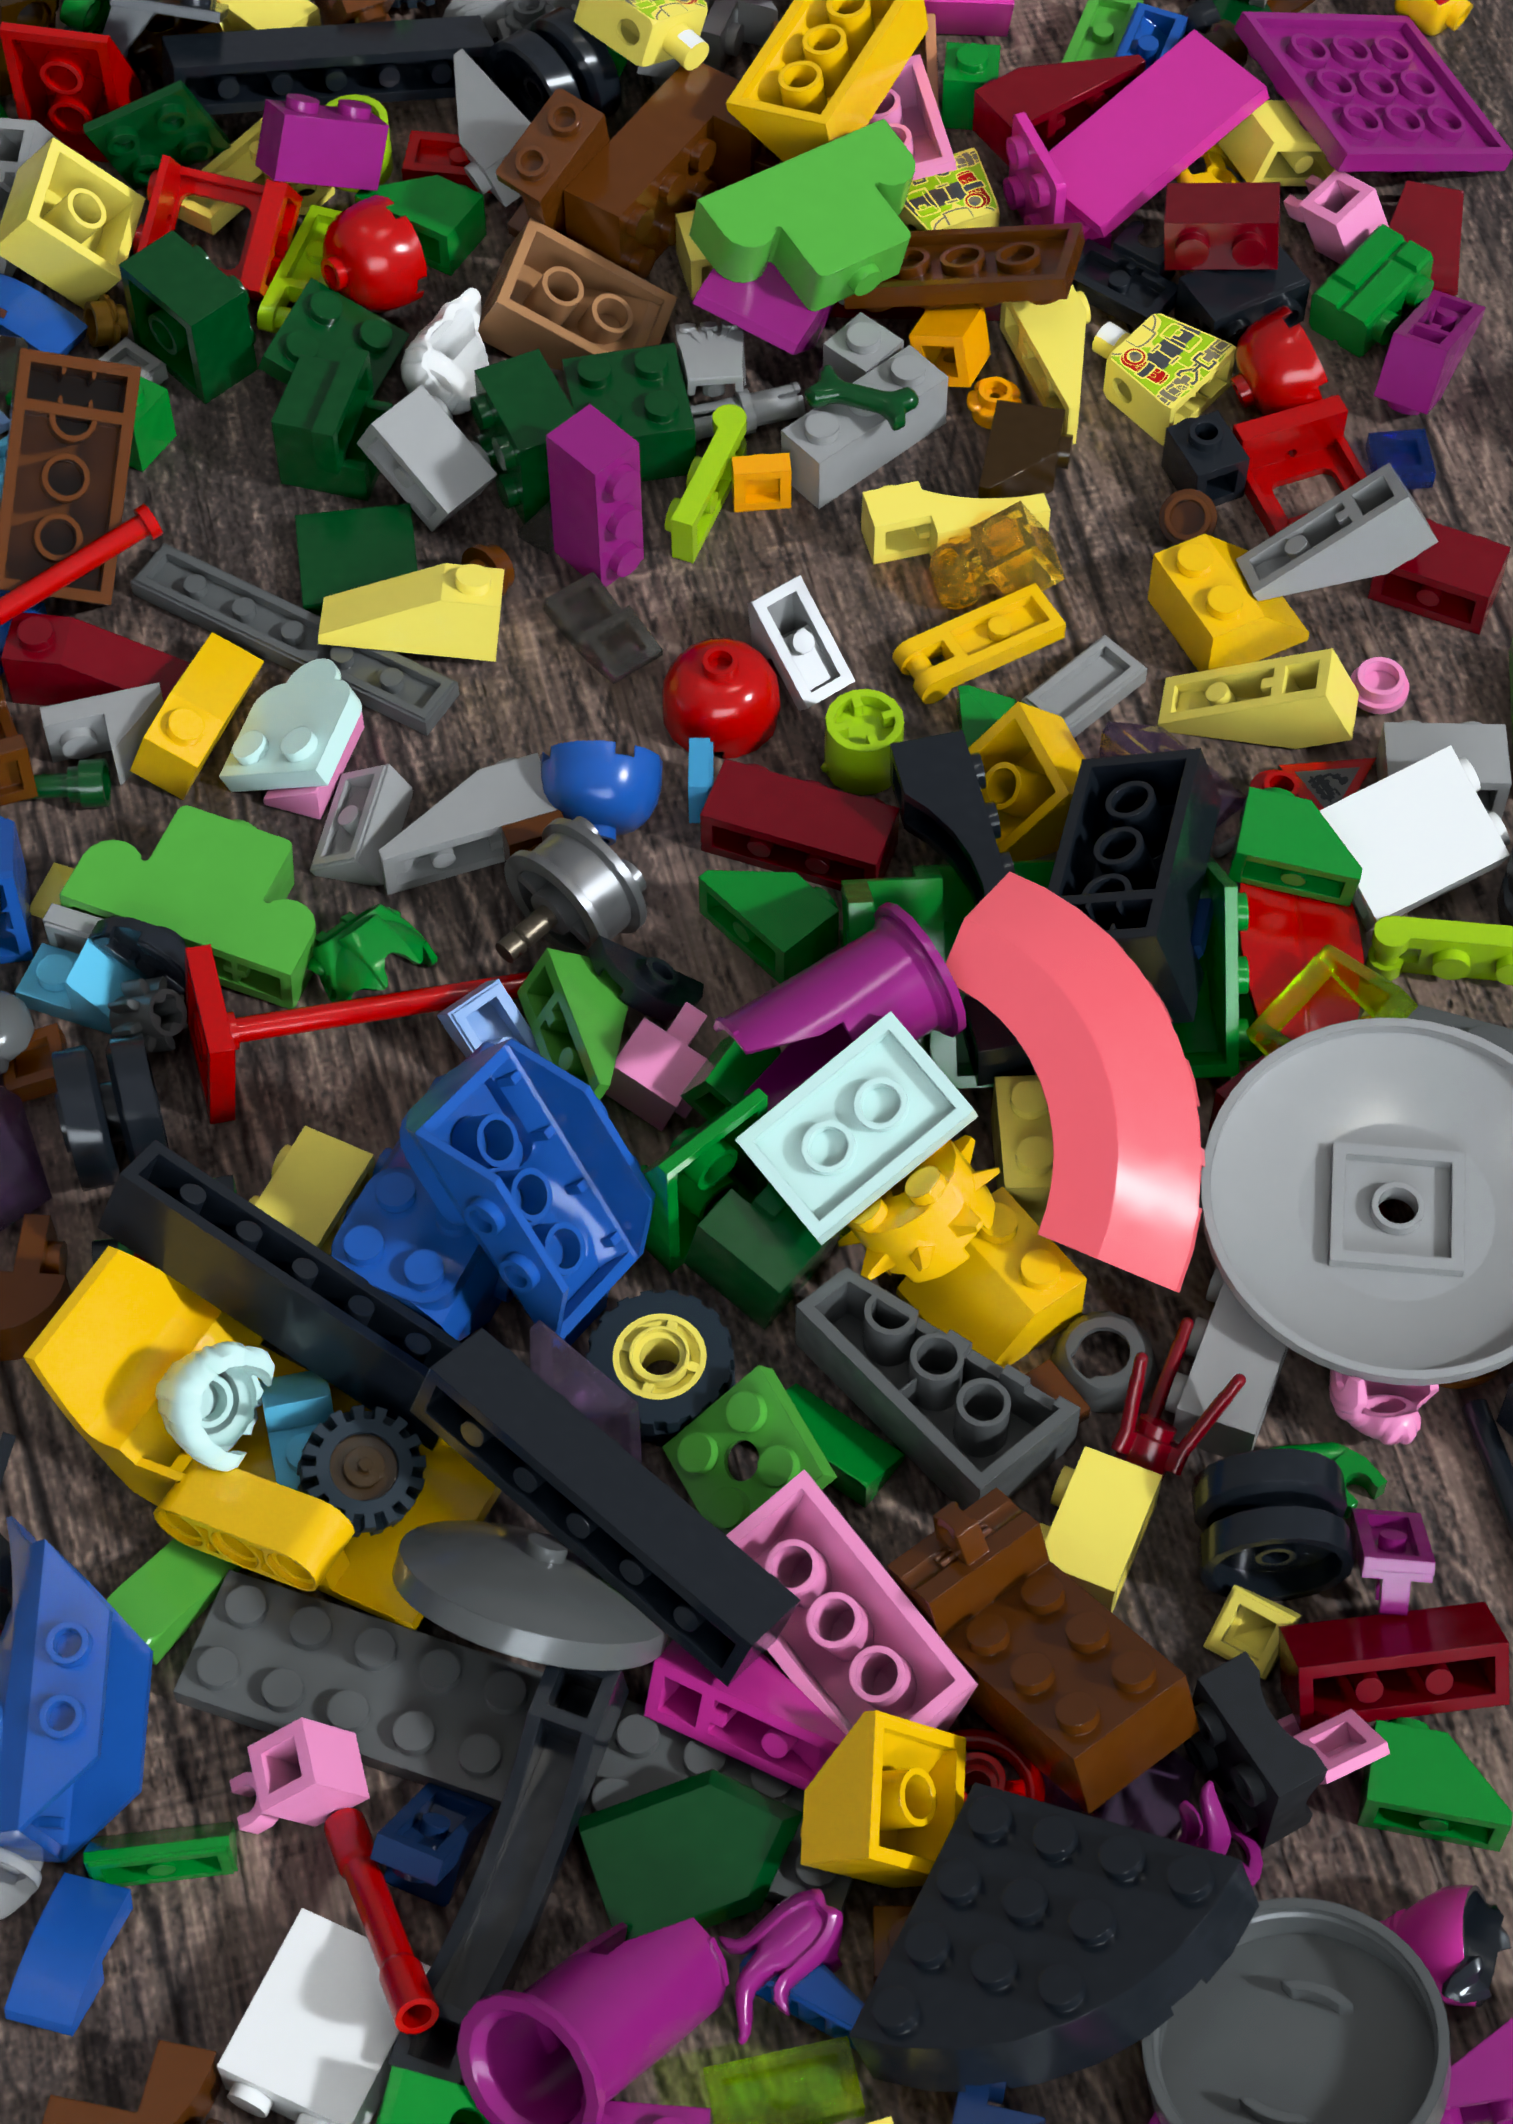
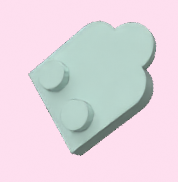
(294, 732)

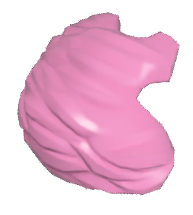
(1379, 1409)

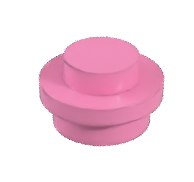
(1380, 685)

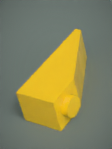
(195, 715)

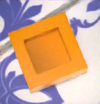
(761, 482)

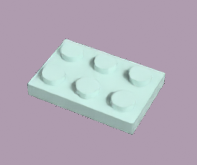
(856, 1127)

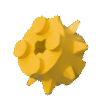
(926, 1217)

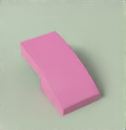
(1340, 1742)

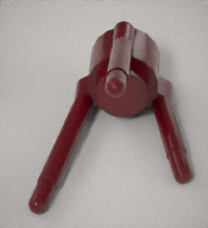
(1149, 1439)

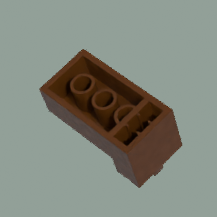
(659, 166)
(65, 466)
(1047, 1656)

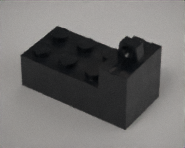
(1139, 861)

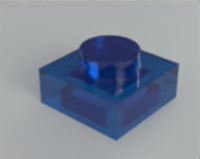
(1407, 453)

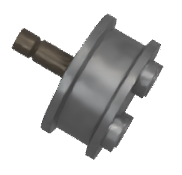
(571, 891)

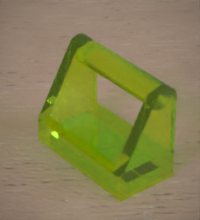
(1368, 988)

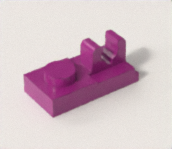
(1393, 1552)

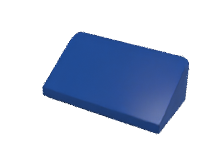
(1151, 33)

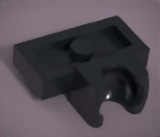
(1128, 279)

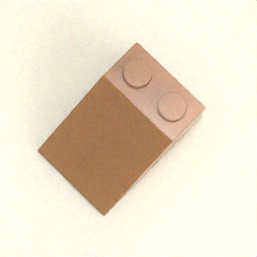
(569, 301)

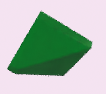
(979, 710)

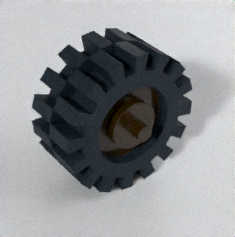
(363, 1467)

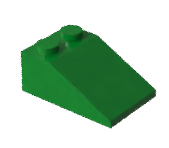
(698, 1174)

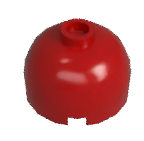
(373, 256)
(1276, 365)
(722, 694)

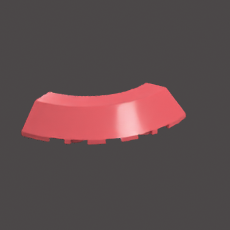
(1108, 1071)

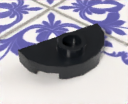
(144, 949)
(648, 982)

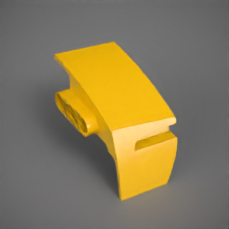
(103, 1372)

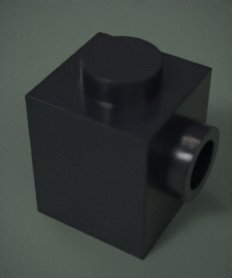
(1206, 457)

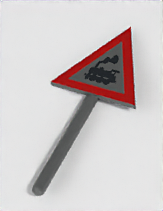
(1326, 784)

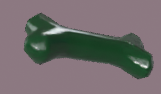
(834, 390)

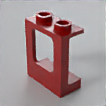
(271, 227)
(1294, 448)

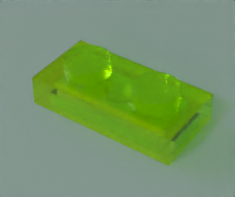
(787, 2086)

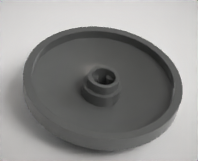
(522, 1596)

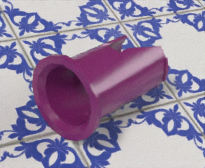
(845, 996)
(589, 2025)

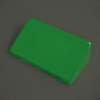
(854, 1453)
(163, 1855)

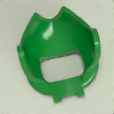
(355, 951)

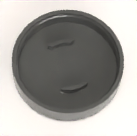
(1306, 2026)

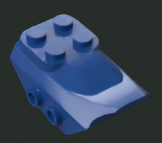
(535, 1179)
(414, 1253)
(68, 1706)

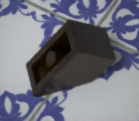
(1024, 450)

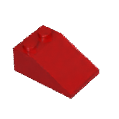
(67, 80)

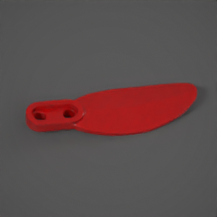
(1289, 932)

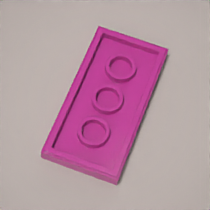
(1154, 131)

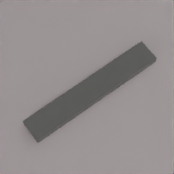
(290, 636)

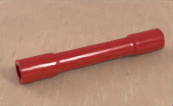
(400, 1971)

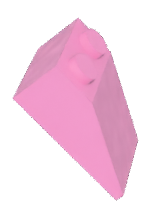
(917, 121)

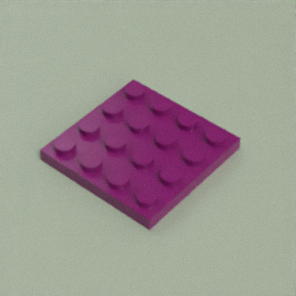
(1372, 92)

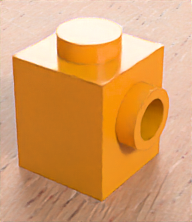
(954, 341)

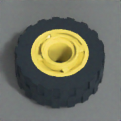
(671, 1330)

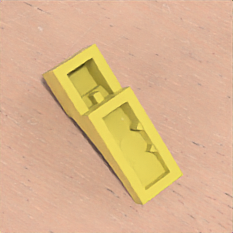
(914, 522)

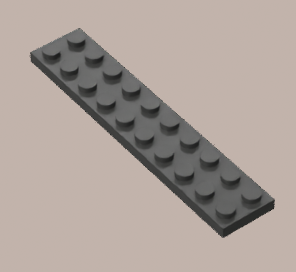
(431, 1707)

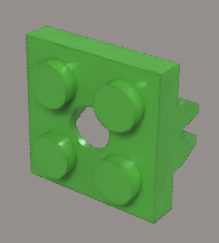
(754, 1412)

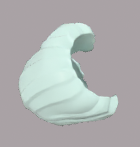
(213, 1400)

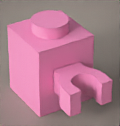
(1337, 213)
(658, 1068)
(301, 1776)

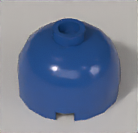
(602, 786)

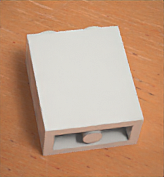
(1418, 835)
(314, 2031)

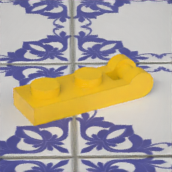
(979, 642)

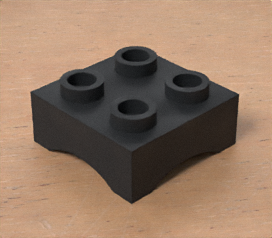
(1250, 1754)

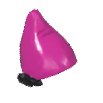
(1456, 1940)

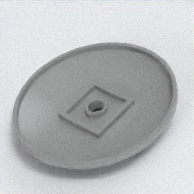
(1299, 1186)

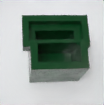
(322, 420)
(756, 1253)

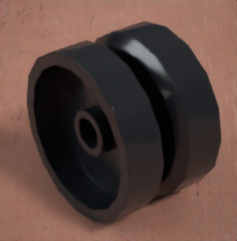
(551, 57)
(108, 1112)
(1272, 1524)

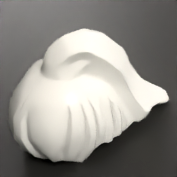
(448, 353)

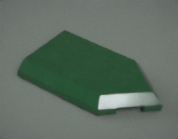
(688, 1852)

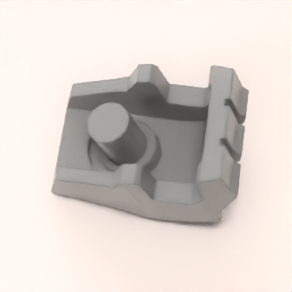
(711, 357)

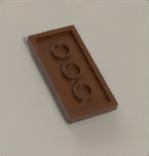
(981, 268)

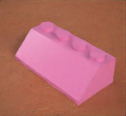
(855, 1631)

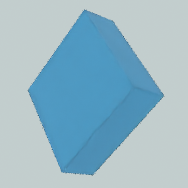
(699, 775)

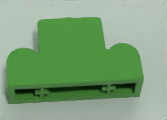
(817, 217)
(211, 886)

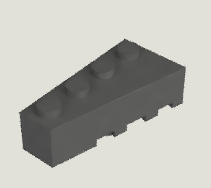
(931, 1392)

